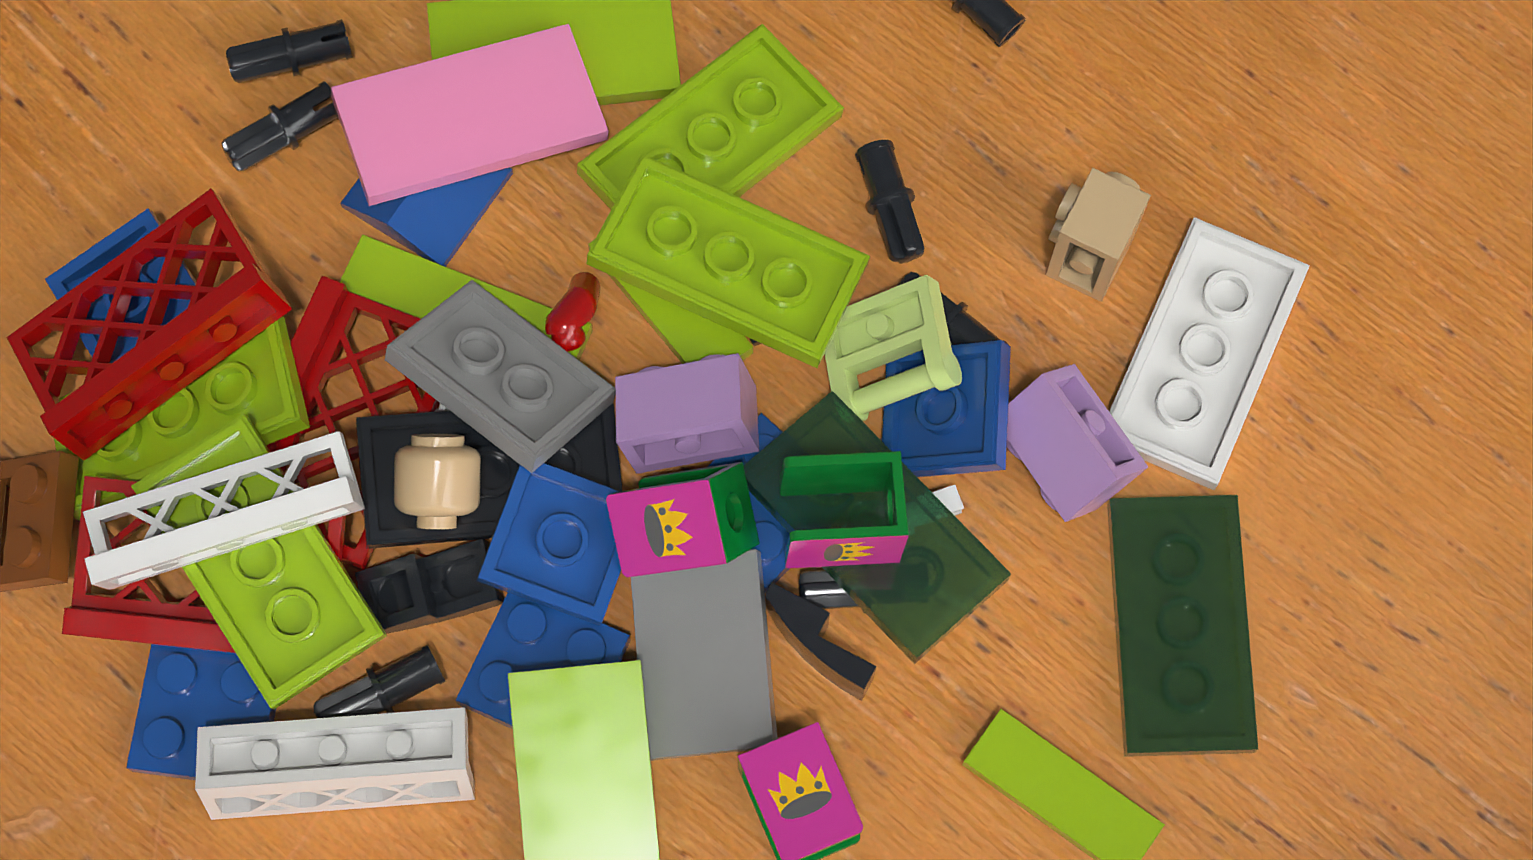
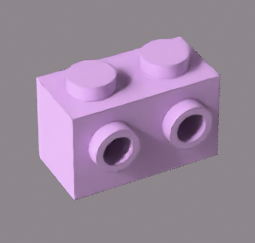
(686, 413)
(1070, 443)

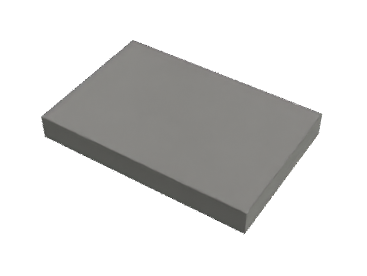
(500, 375)
(705, 658)

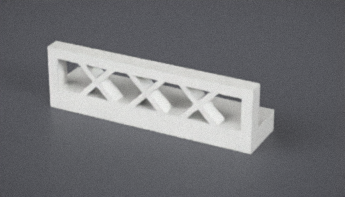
(221, 531)
(334, 763)

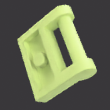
(885, 330)

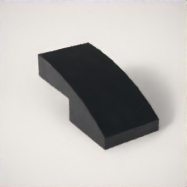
(428, 589)
(804, 627)

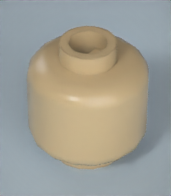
(437, 479)

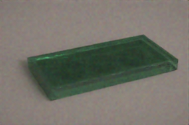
(943, 565)
(1181, 626)

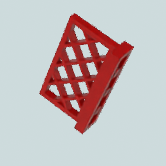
(315, 352)
(164, 355)
(144, 619)

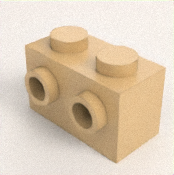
(1095, 231)

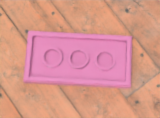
(469, 114)

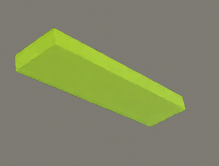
(420, 285)

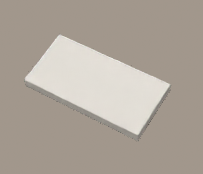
(1206, 351)

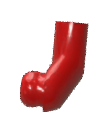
(573, 312)

